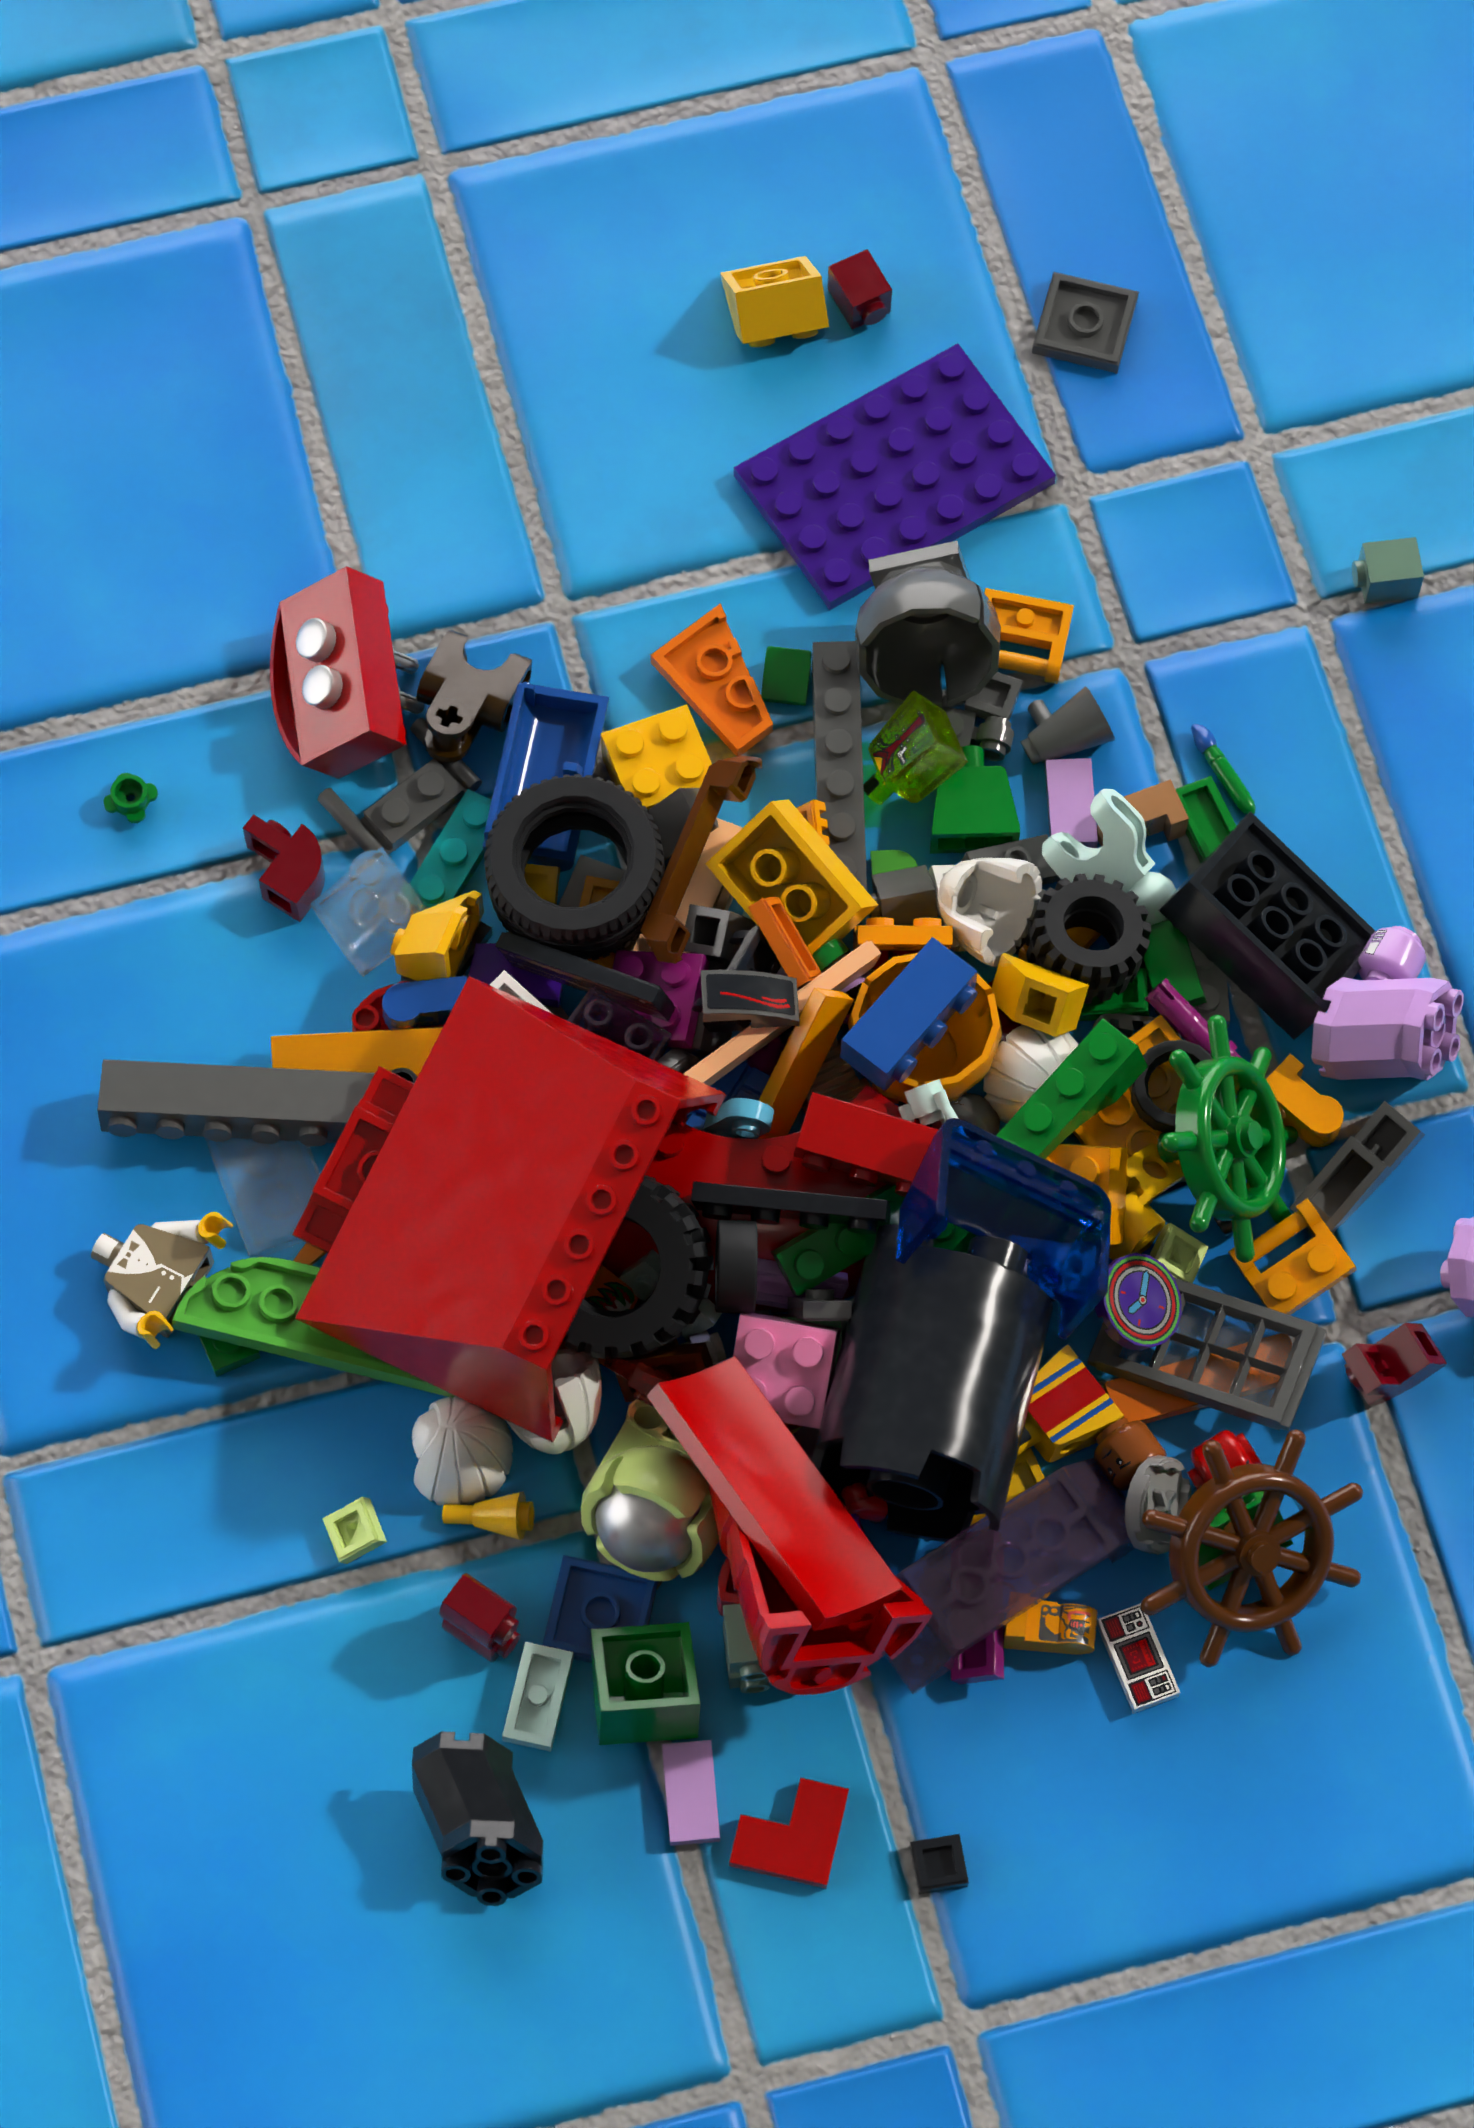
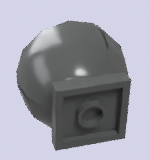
(922, 619)

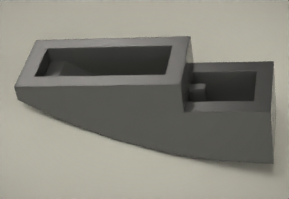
(1361, 1166)

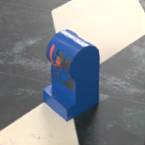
(421, 1002)

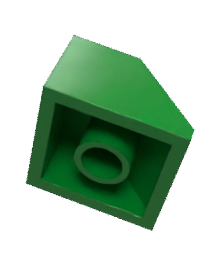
(645, 1683)

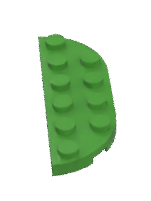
(257, 1309)

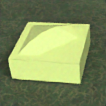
(1179, 1252)
(354, 1530)

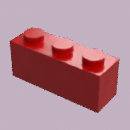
(862, 1143)

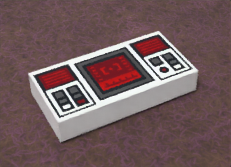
(1138, 1658)

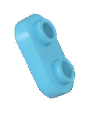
(740, 1119)

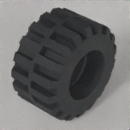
(1102, 909)

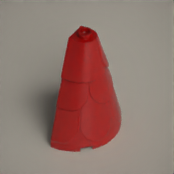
(782, 1637)

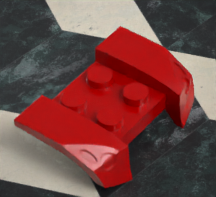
(352, 1159)

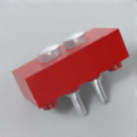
(338, 675)

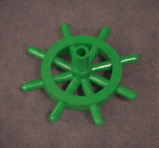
(1229, 1138)

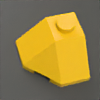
(437, 938)

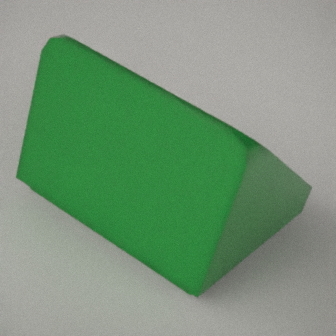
(786, 675)

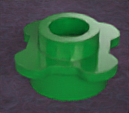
(126, 785)

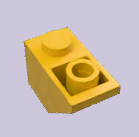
(1038, 996)

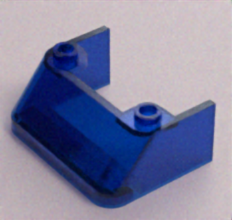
(1016, 1197)

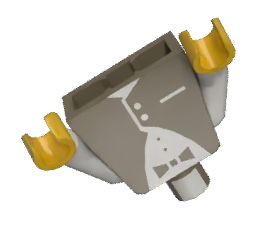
(156, 1271)

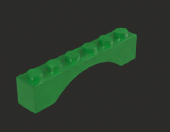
(1076, 1091)

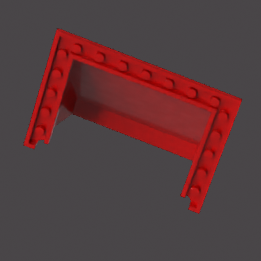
(497, 1202)

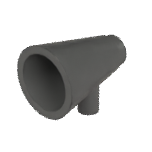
(1068, 730)

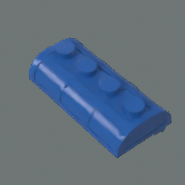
(548, 737)

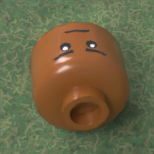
(1123, 1449)

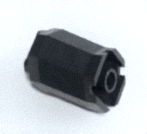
(478, 1816)

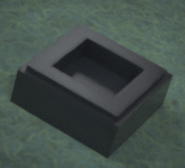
(939, 1864)

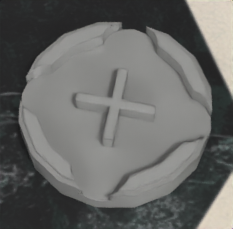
(1158, 1487)

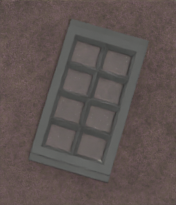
(1224, 1357)

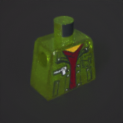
(913, 752)

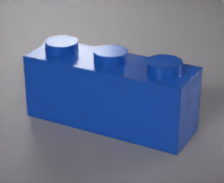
(910, 1015)

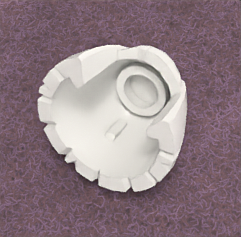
(990, 904)
(1022, 1067)
(576, 1401)
(460, 1452)

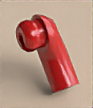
(867, 1507)

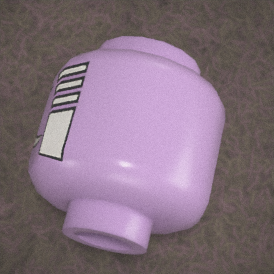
(1392, 955)

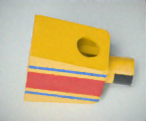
(1066, 1408)

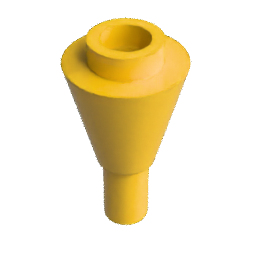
(503, 1515)

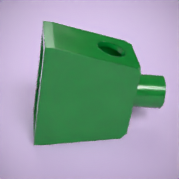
(974, 808)

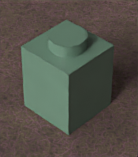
(1388, 570)

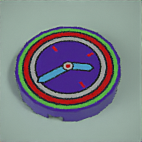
(1140, 1302)

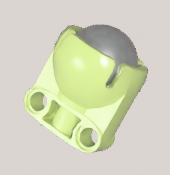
(650, 1502)

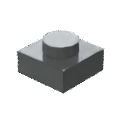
(996, 698)

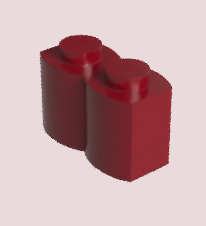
(480, 1619)

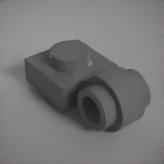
(993, 735)

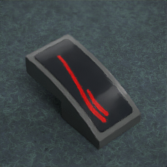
(749, 995)

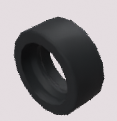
(1139, 1090)
(736, 1266)

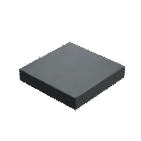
(1085, 322)

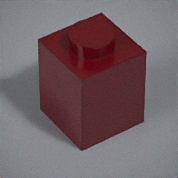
(860, 289)

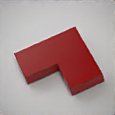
(797, 1850)

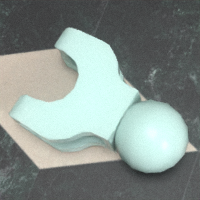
(1120, 857)

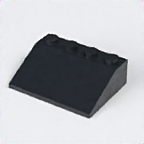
(1269, 924)

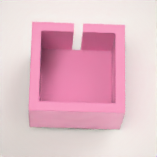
(789, 1364)

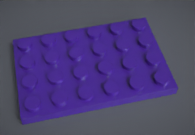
(894, 473)

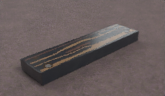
(583, 974)

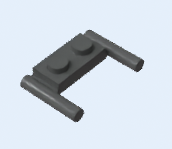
(407, 806)

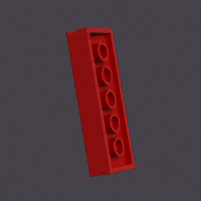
(776, 1495)

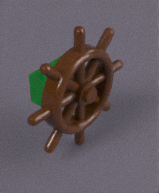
(1238, 1532)

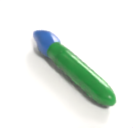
(1222, 768)

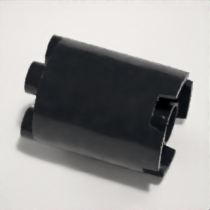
(935, 1382)

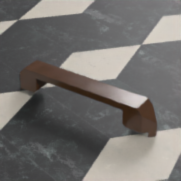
(725, 780)

